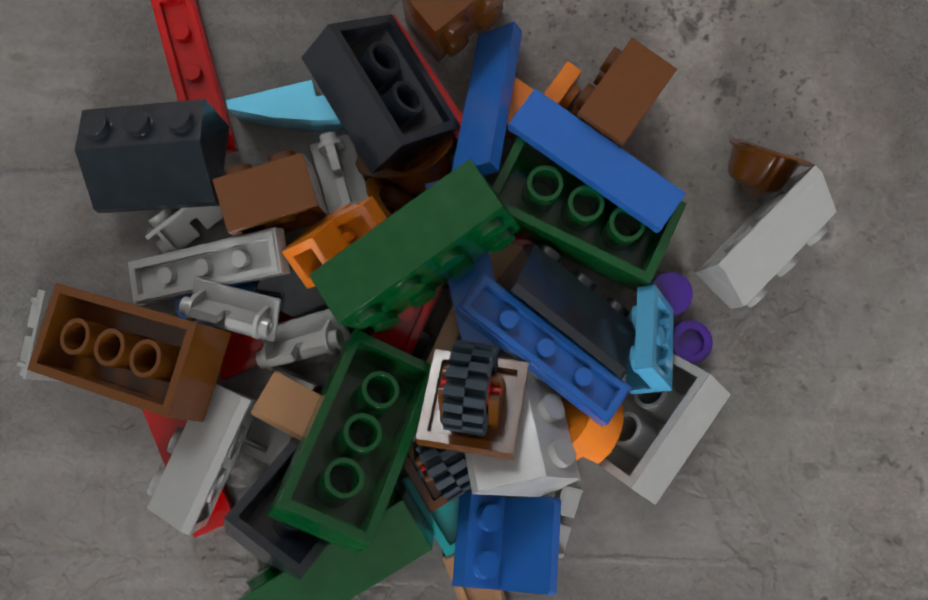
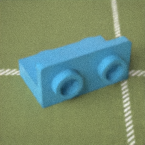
(652, 351)

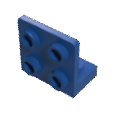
(507, 543)

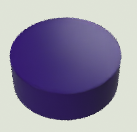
(675, 289)
(692, 341)

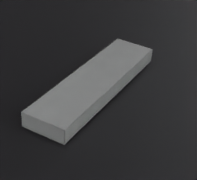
(223, 261)

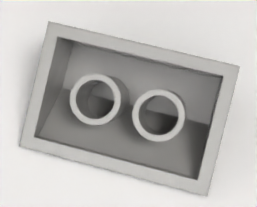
(769, 240)
(664, 429)
(543, 450)
(201, 461)

